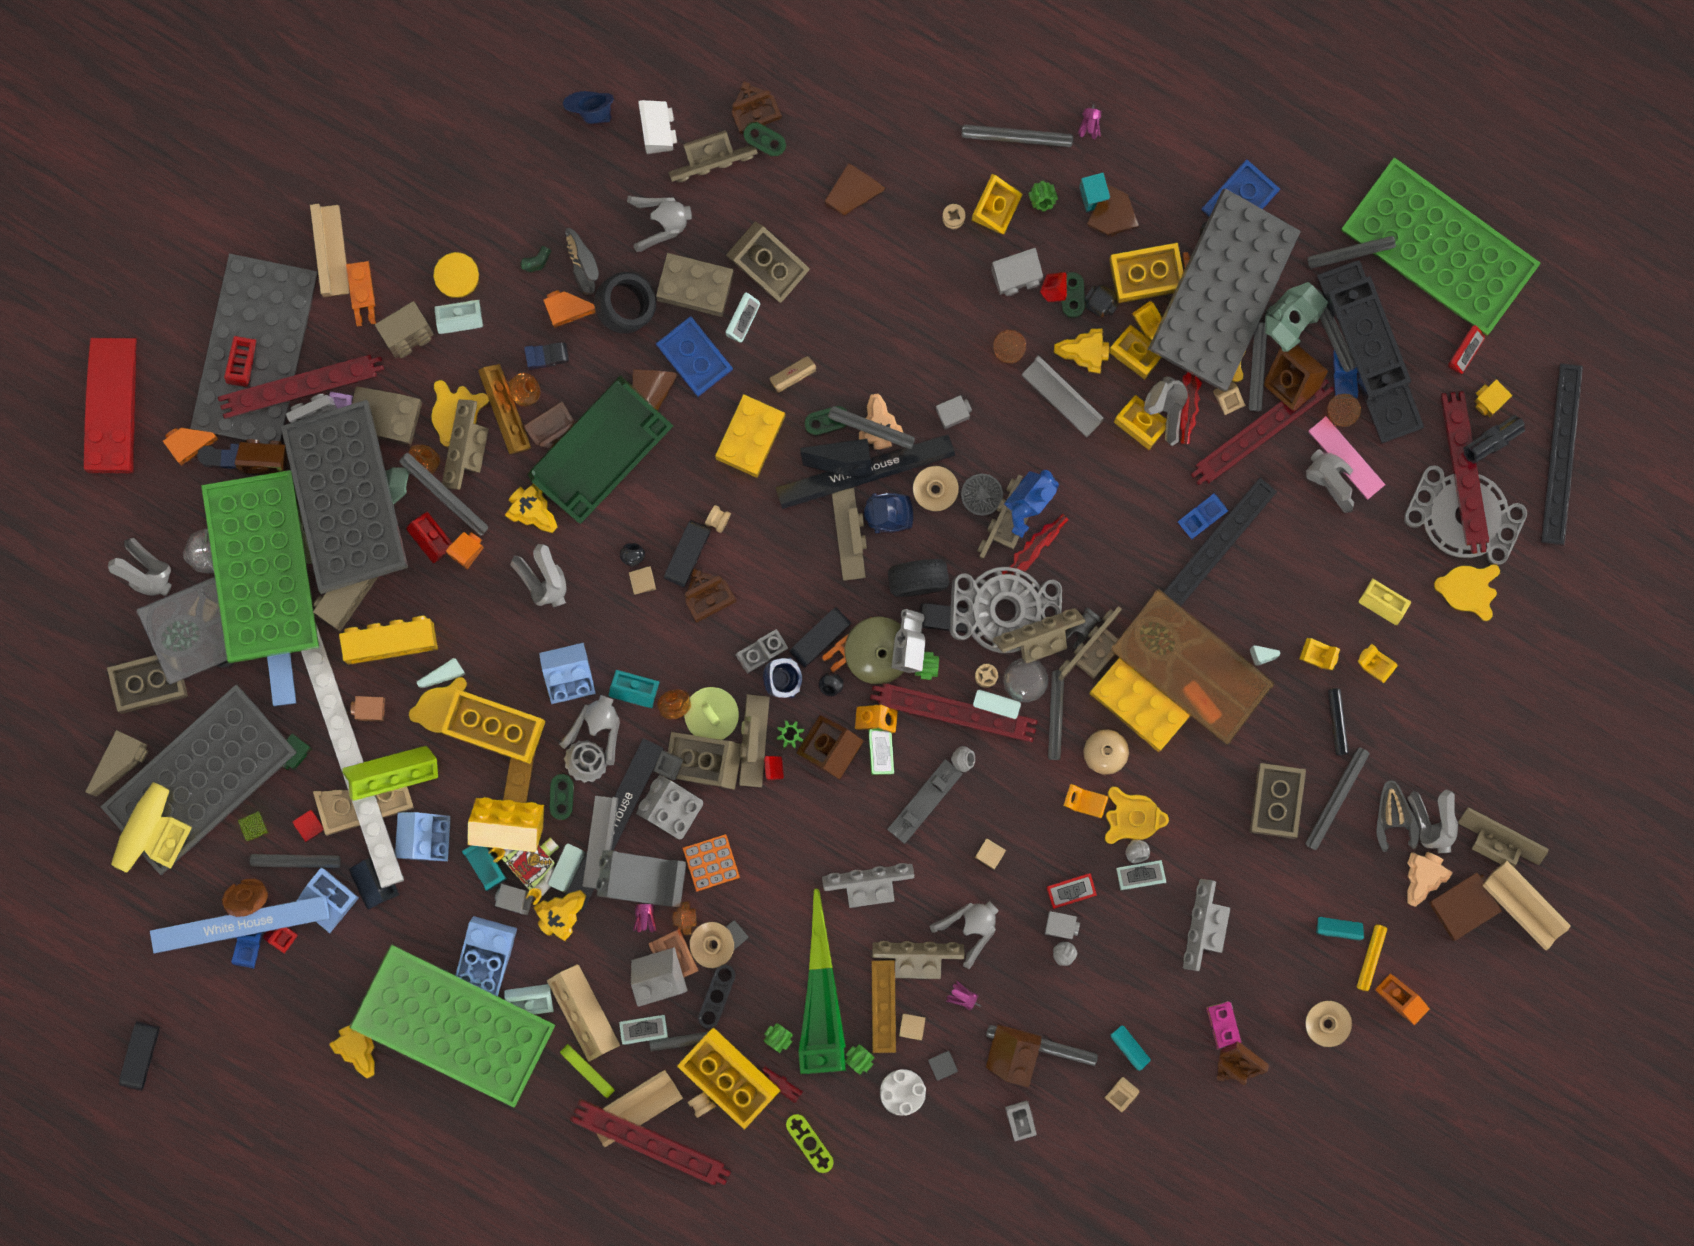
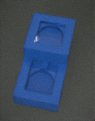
(1344, 381)
(1203, 516)
(247, 950)

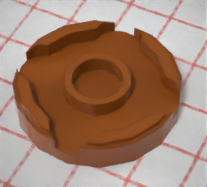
(245, 898)

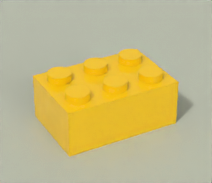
(1146, 272)
(750, 436)
(505, 824)

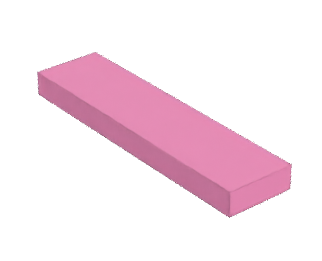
(1334, 442)

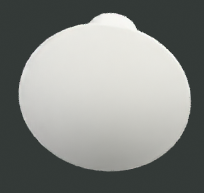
(902, 1092)

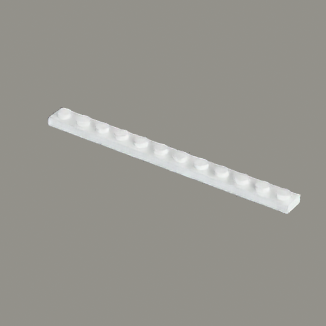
(348, 755)

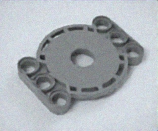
(1442, 510)
(983, 600)

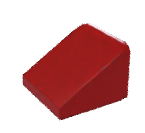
(1055, 287)
(773, 767)
(308, 825)
(280, 938)

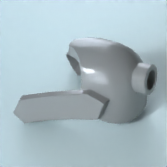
(670, 214)
(1171, 398)
(1326, 472)
(153, 582)
(554, 586)
(598, 716)
(1441, 834)
(978, 919)

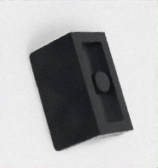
(369, 885)

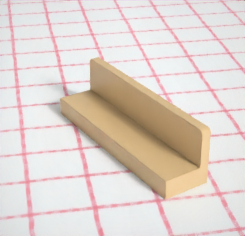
(330, 250)
(1526, 905)
(583, 1012)
(644, 1101)

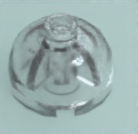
(198, 552)
(1025, 680)

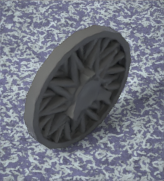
(981, 494)

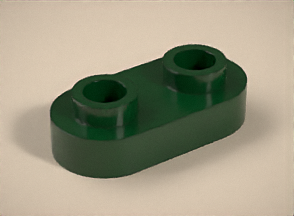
(763, 139)
(1074, 294)
(826, 424)
(561, 797)

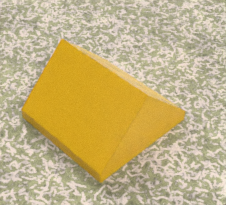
(996, 205)
(1133, 352)
(1139, 424)

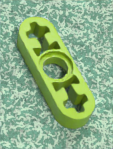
(587, 1071)
(804, 1126)

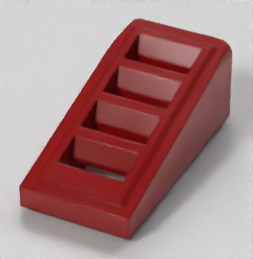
(244, 377)

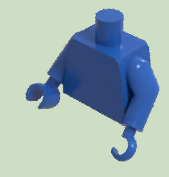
(1030, 498)

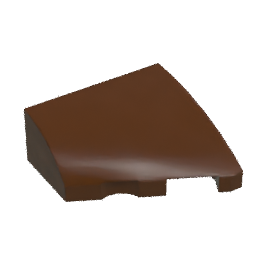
(852, 190)
(653, 385)

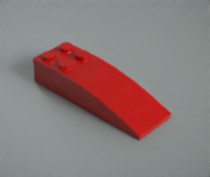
(110, 406)

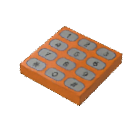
(711, 862)

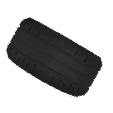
(642, 290)
(918, 577)

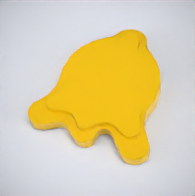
(446, 405)
(1468, 589)
(434, 706)
(1134, 817)

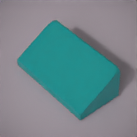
(633, 689)
(1340, 928)
(1130, 1048)

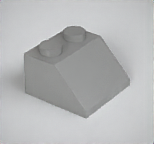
(1017, 272)
(657, 977)

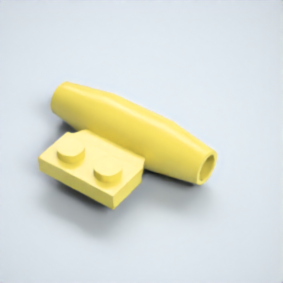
(150, 832)

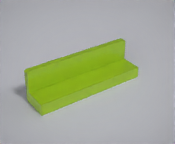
(391, 772)

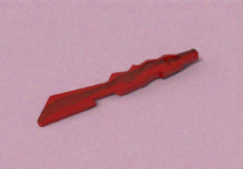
(1190, 408)
(1032, 548)

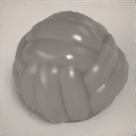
(963, 759)
(1137, 851)
(1064, 953)

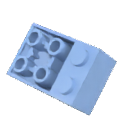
(486, 954)

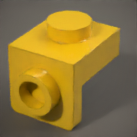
(1148, 319)
(1319, 654)
(1376, 663)

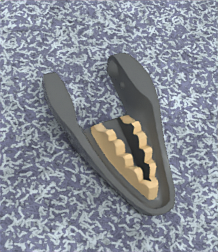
(584, 263)
(1395, 813)

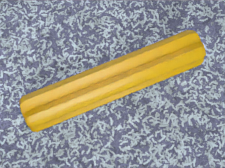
(1371, 957)

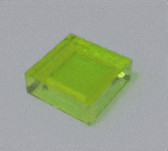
(253, 826)

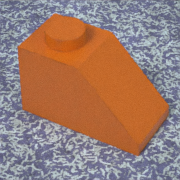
(566, 308)
(187, 442)
(465, 549)
(1402, 999)

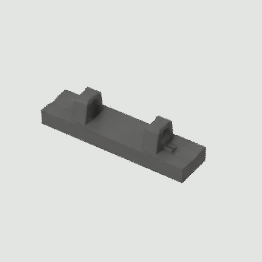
(924, 801)

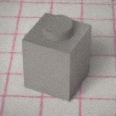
(953, 411)
(513, 899)
(1062, 925)

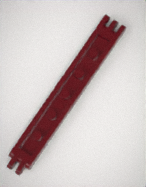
(300, 385)
(1253, 437)
(1465, 472)
(953, 712)
(650, 1143)

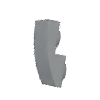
(761, 651)

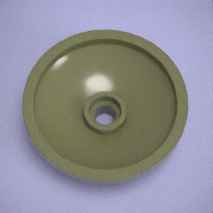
(863, 648)

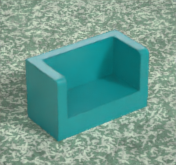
(1093, 191)
(484, 866)

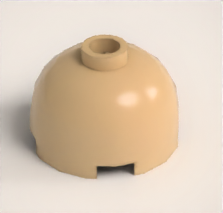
(1096, 748)

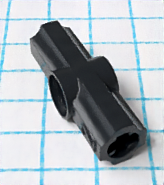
(1494, 439)

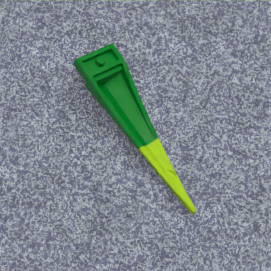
(822, 1030)

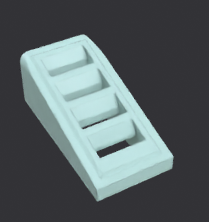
(444, 673)

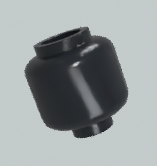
(1101, 301)

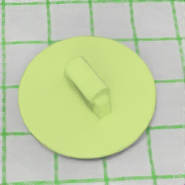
(712, 713)

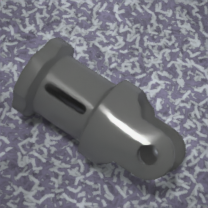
(1083, 629)

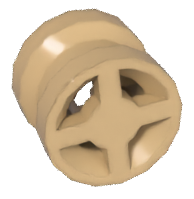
(952, 220)
(717, 519)
(988, 672)
(701, 1104)

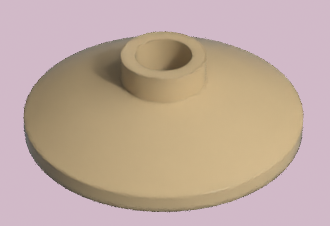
(938, 477)
(702, 947)
(1340, 1021)

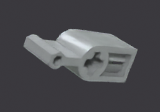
(909, 643)

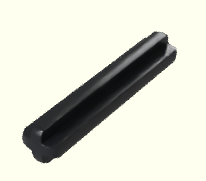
(1338, 721)

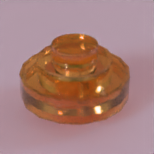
(1009, 346)
(524, 389)
(1343, 410)
(426, 457)
(674, 704)
(685, 918)

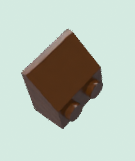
(1295, 377)
(261, 458)
(830, 747)
(1013, 1055)

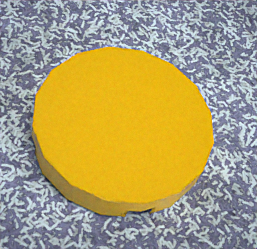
(456, 275)

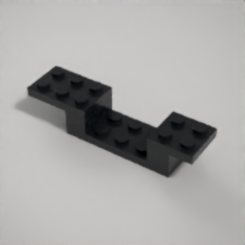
(1373, 350)

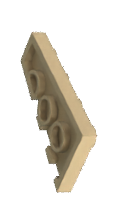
(339, 812)

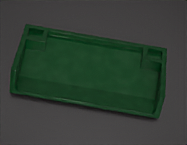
(599, 450)

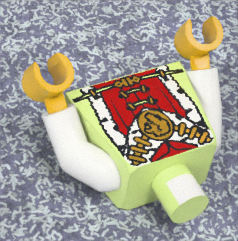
(531, 867)

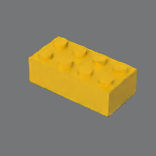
(388, 641)
(1139, 704)
(493, 726)
(728, 1078)

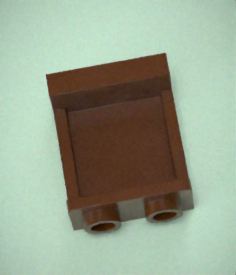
(1465, 906)

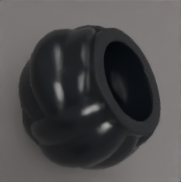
(632, 554)
(831, 684)

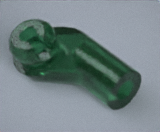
(536, 263)

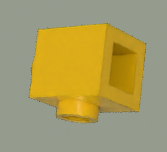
(1491, 398)

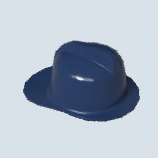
(590, 105)

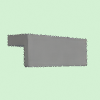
(1062, 396)
(600, 837)

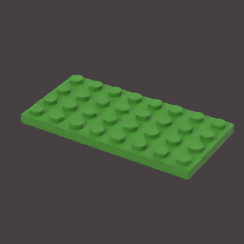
(1442, 246)
(260, 566)
(452, 1026)

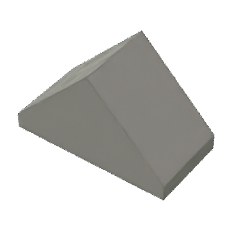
(1020, 1120)

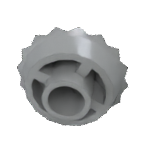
(585, 761)

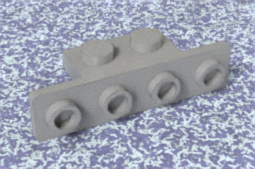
(870, 885)
(1207, 926)

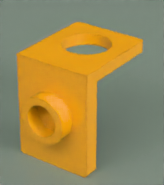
(874, 717)
(1086, 801)

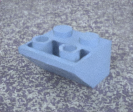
(567, 673)
(422, 836)
(337, 895)

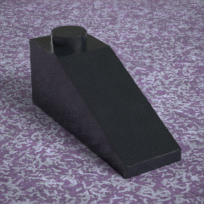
(842, 458)

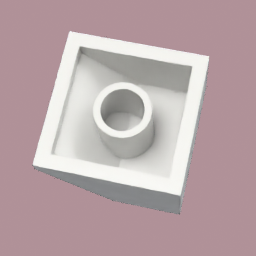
(656, 126)

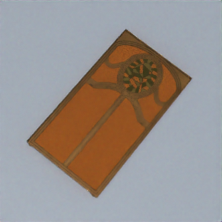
(1192, 666)

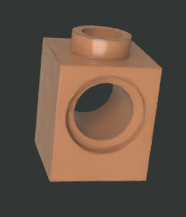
(368, 708)

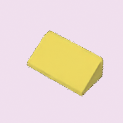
(1384, 602)

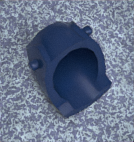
(889, 512)
(782, 678)

